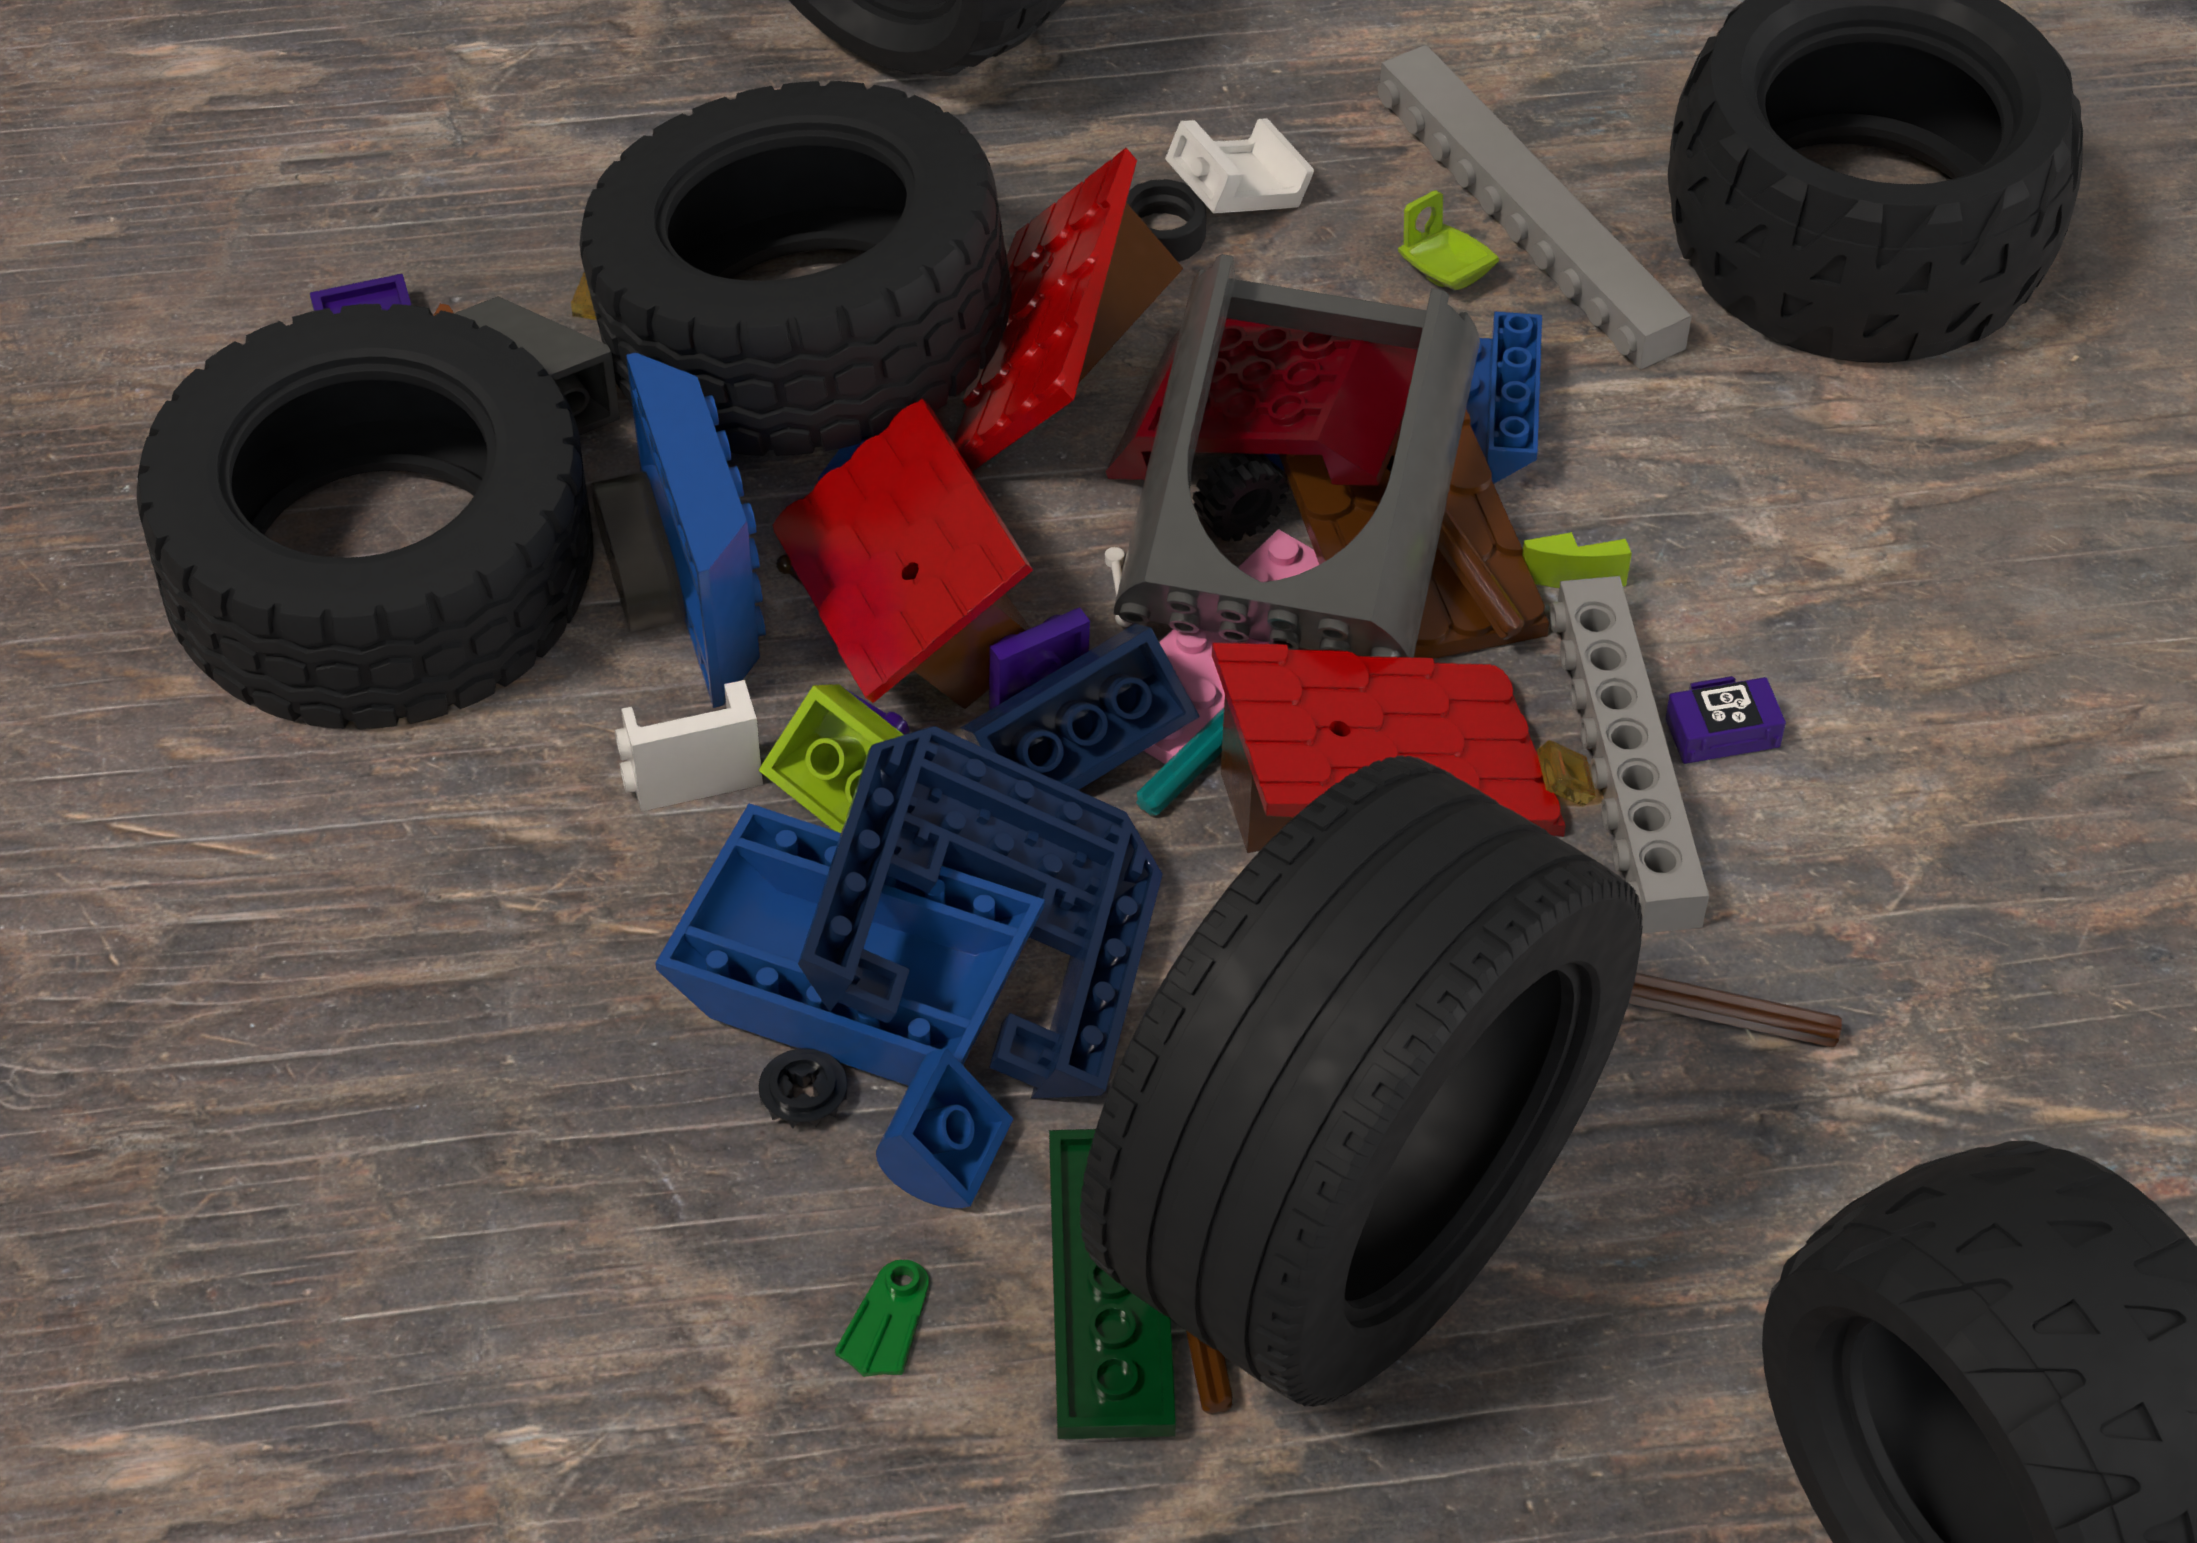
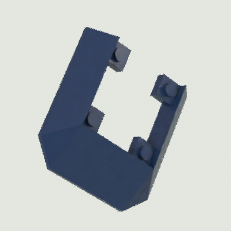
(962, 807)

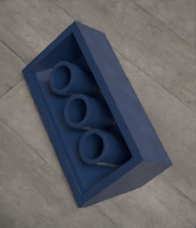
(1090, 711)

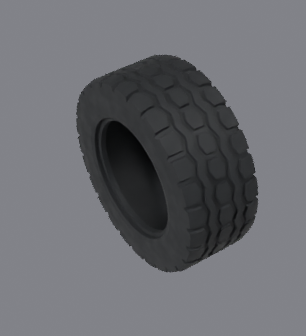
(786, 176)
(391, 627)

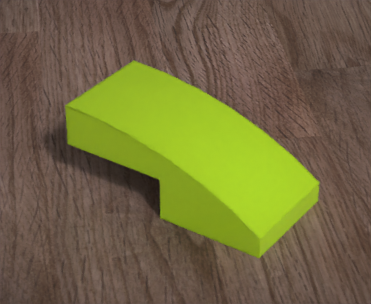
(1560, 559)

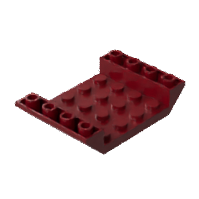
(1287, 396)

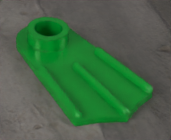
(885, 1322)

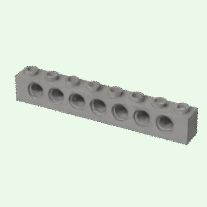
(1629, 753)

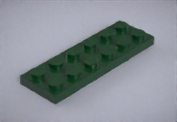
(1108, 1342)

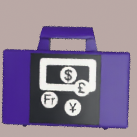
(1724, 719)

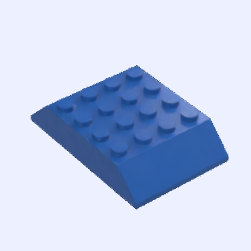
(701, 518)
(751, 919)

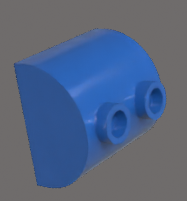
(943, 1134)

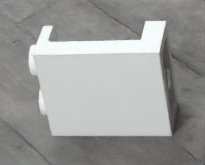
(1240, 173)
(691, 754)

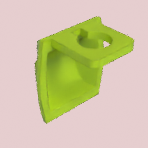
(1443, 252)

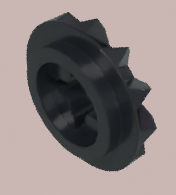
(802, 1068)

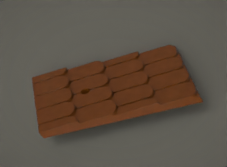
(1450, 615)

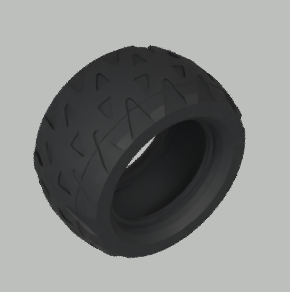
(1855, 260)
(1992, 1357)

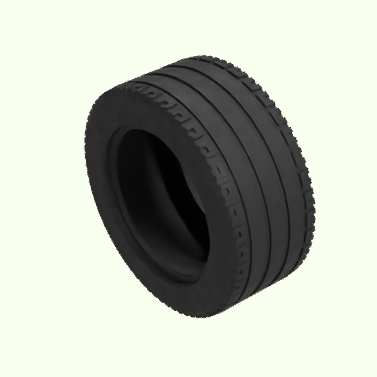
(1358, 1076)

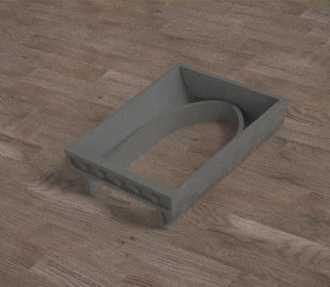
(1374, 588)

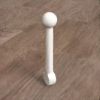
(1115, 559)

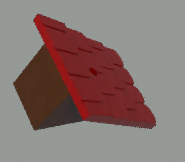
(1076, 289)
(907, 561)
(1318, 715)

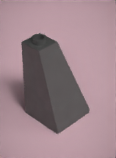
(574, 361)

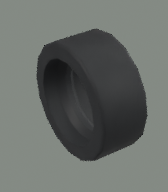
(1174, 199)

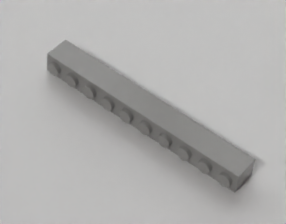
(1534, 208)

